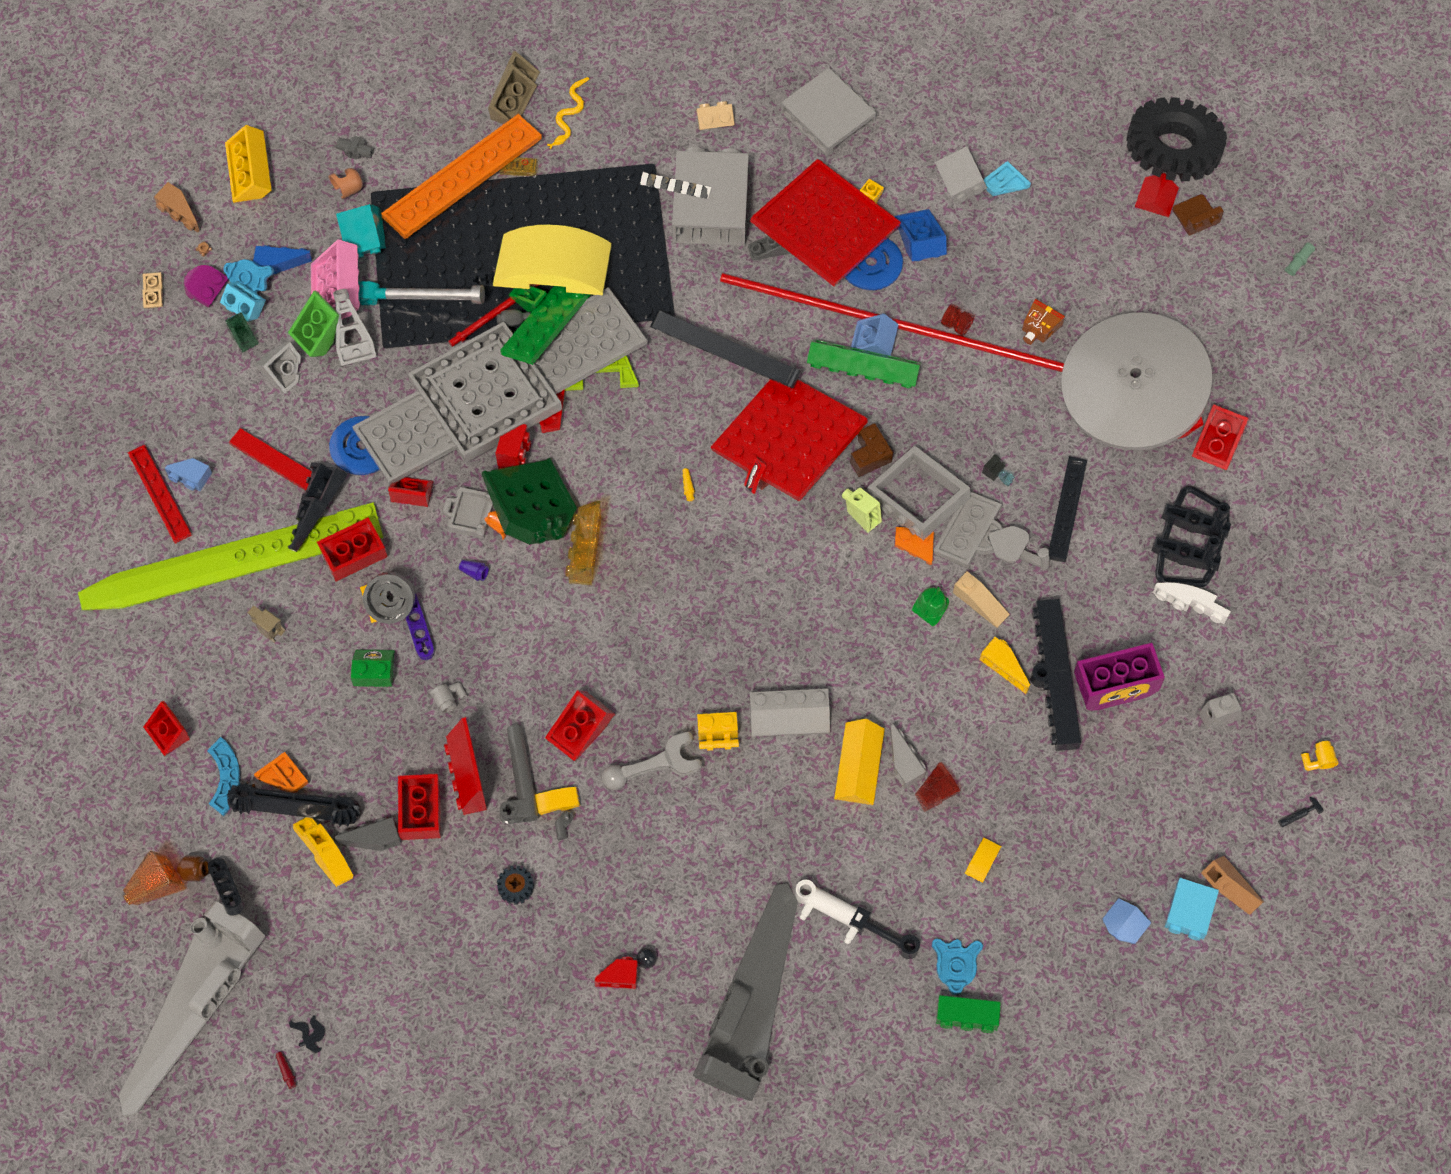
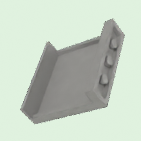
(827, 110)

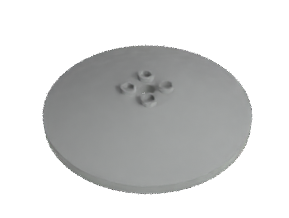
(1143, 409)

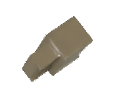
(266, 623)

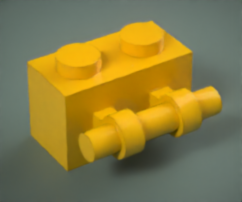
(717, 726)

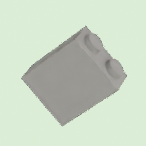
(961, 175)

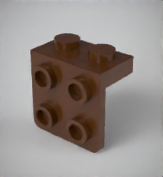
(1197, 214)

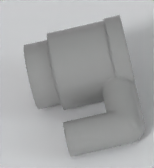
(443, 696)

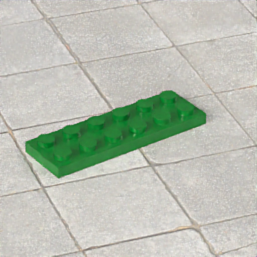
(543, 325)

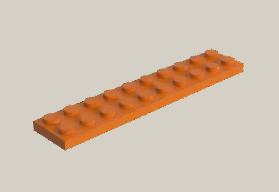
(461, 176)

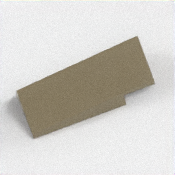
(513, 89)

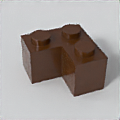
(874, 451)

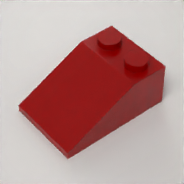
(1220, 437)
(579, 724)

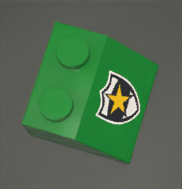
(372, 668)

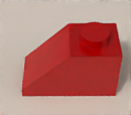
(619, 974)

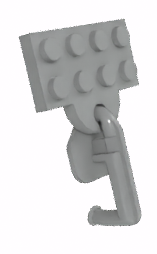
(972, 528)

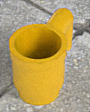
(1325, 757)

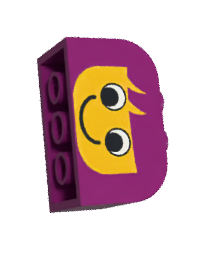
(1119, 677)

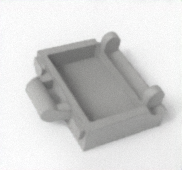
(469, 512)

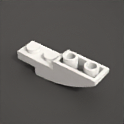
(1184, 596)

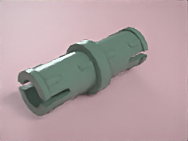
(1300, 259)

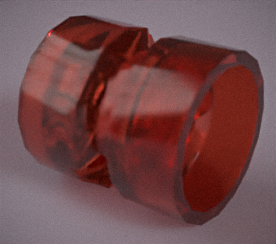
(956, 318)

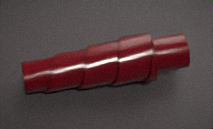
(285, 1070)

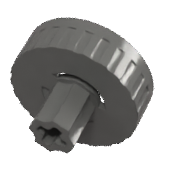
(399, 587)

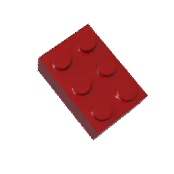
(419, 807)

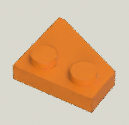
(914, 545)
(282, 774)

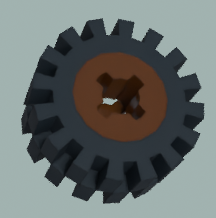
(516, 892)

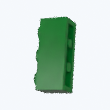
(968, 1013)

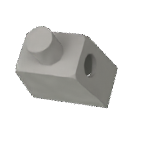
(1223, 710)

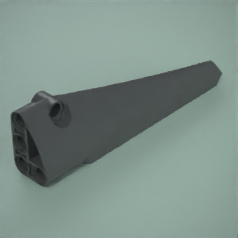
(747, 1013)

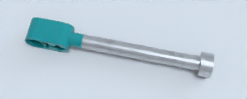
(370, 292)

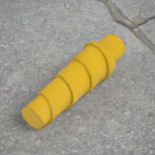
(688, 485)

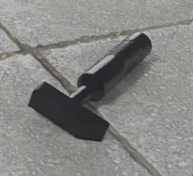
(1301, 813)

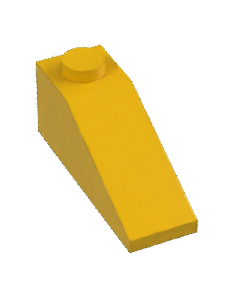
(1003, 661)

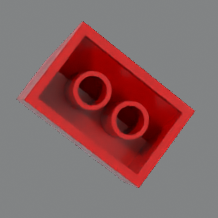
(352, 549)

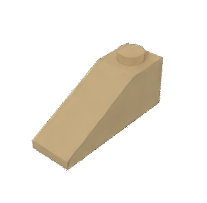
(980, 599)

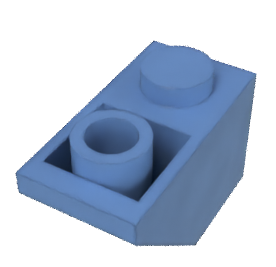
(190, 473)

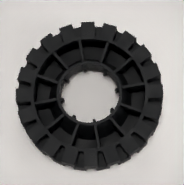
(1199, 128)

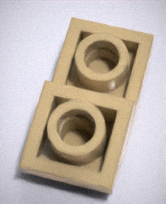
(152, 290)

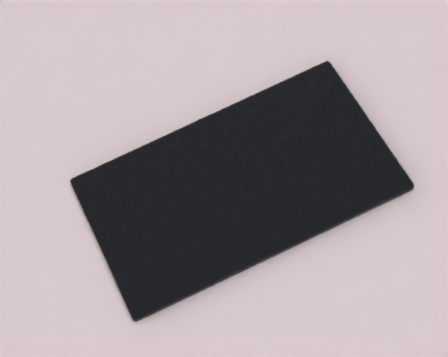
(470, 237)

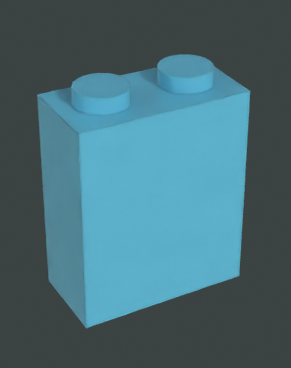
(1191, 909)

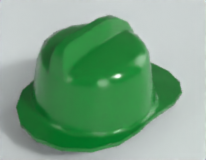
(931, 605)

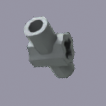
(355, 147)

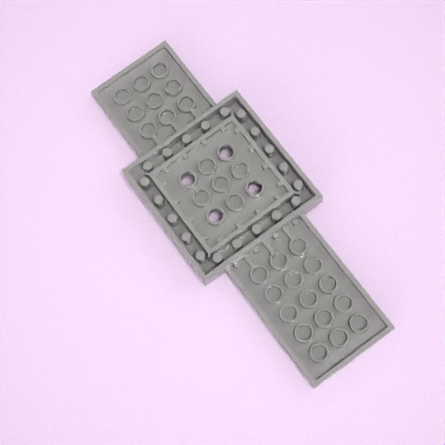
(442, 416)

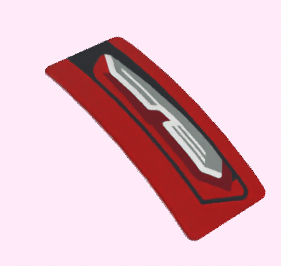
(754, 475)

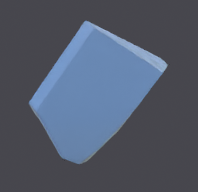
(1125, 922)

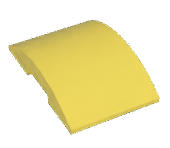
(554, 258)

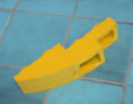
(324, 850)

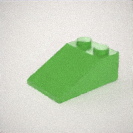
(315, 326)

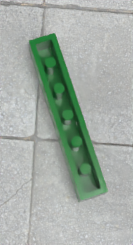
(863, 362)

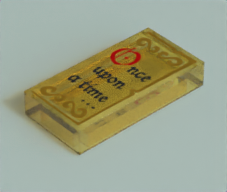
(520, 167)

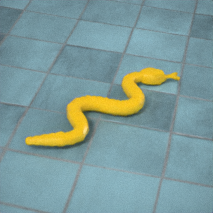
(569, 111)

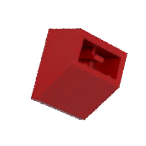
(513, 447)

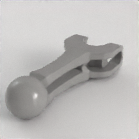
(615, 777)

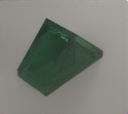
(241, 332)

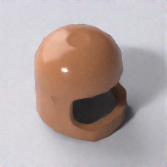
(348, 185)

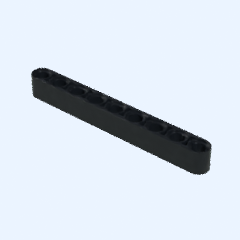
(725, 349)

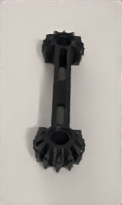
(249, 797)

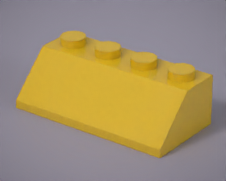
(248, 165)

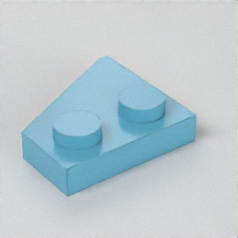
(1005, 180)

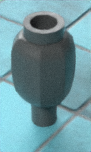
(512, 317)

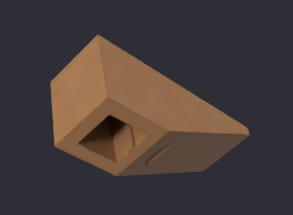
(173, 201)
(1232, 885)

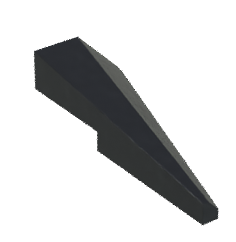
(320, 491)

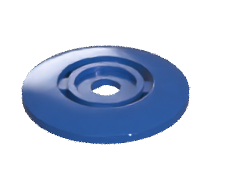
(881, 274)
(350, 458)

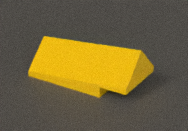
(859, 762)

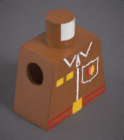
(1041, 322)

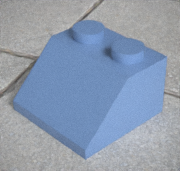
(875, 334)

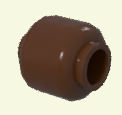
(193, 868)

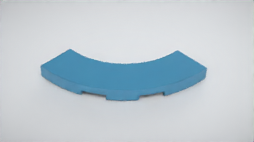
(229, 774)

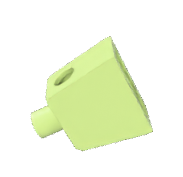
(863, 508)

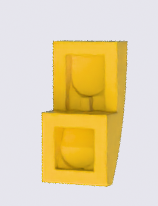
(557, 799)
(983, 860)

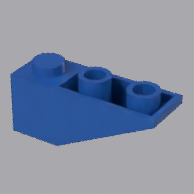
(281, 258)

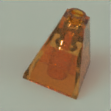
(153, 880)

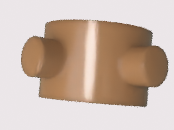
(203, 248)

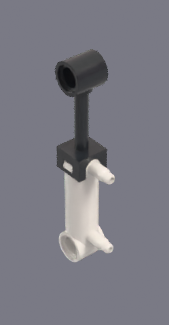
(854, 917)

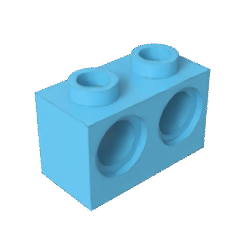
(244, 300)

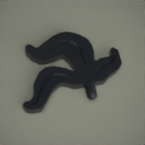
(316, 1036)

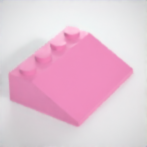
(337, 270)

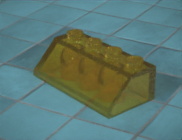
(585, 544)

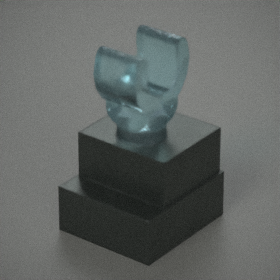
(995, 468)

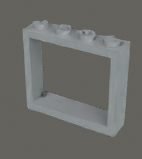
(937, 472)

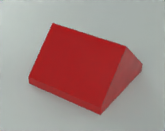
(1157, 195)
(411, 491)
(165, 729)

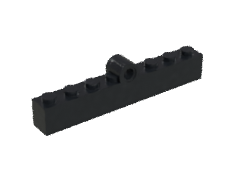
(1056, 675)

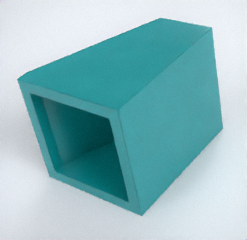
(363, 228)

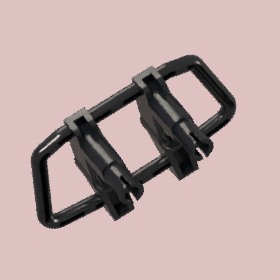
(1206, 558)

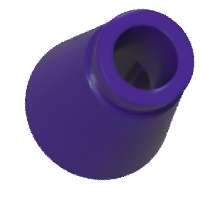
(474, 569)

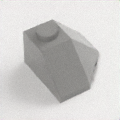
(281, 366)

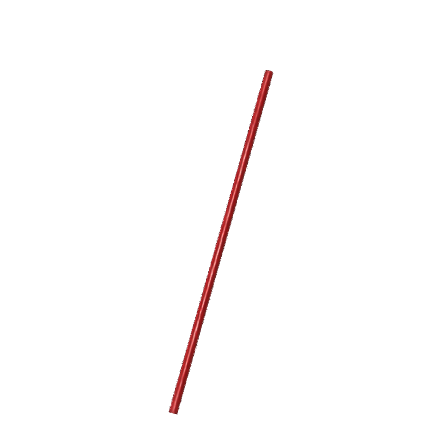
(903, 325)

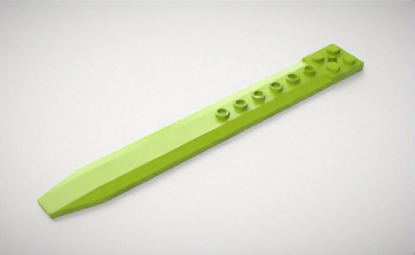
(216, 563)

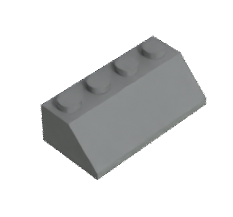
(789, 712)

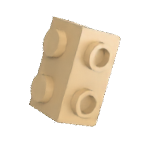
(715, 116)

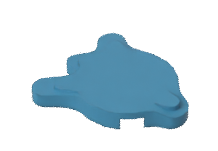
(249, 274)
(956, 964)

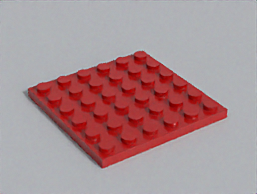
(825, 222)
(792, 433)

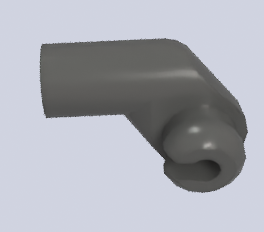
(562, 823)

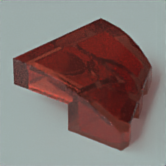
(937, 788)

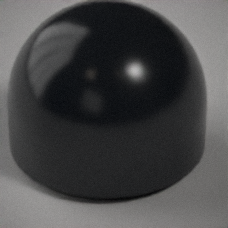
(646, 957)

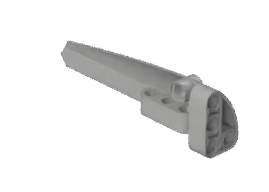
(205, 978)

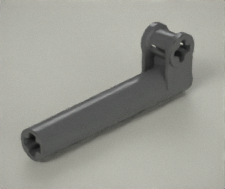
(525, 807)

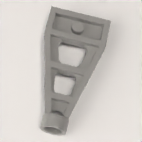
(357, 350)

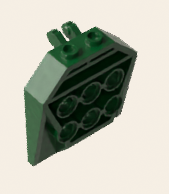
(531, 501)

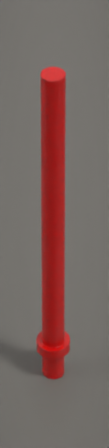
(460, 336)

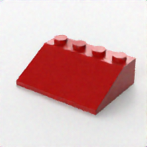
(465, 769)

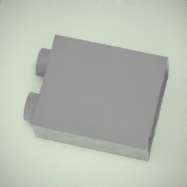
(722, 215)

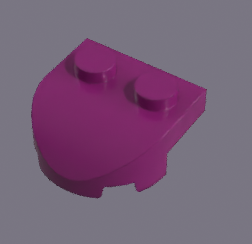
(204, 284)

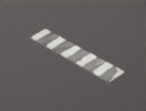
(675, 185)

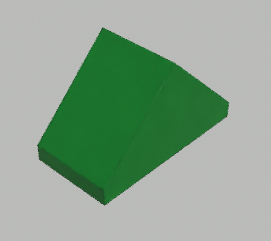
(528, 298)

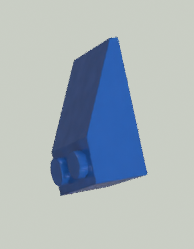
(922, 235)

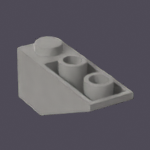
(905, 764)

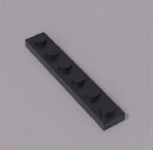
(1067, 509)

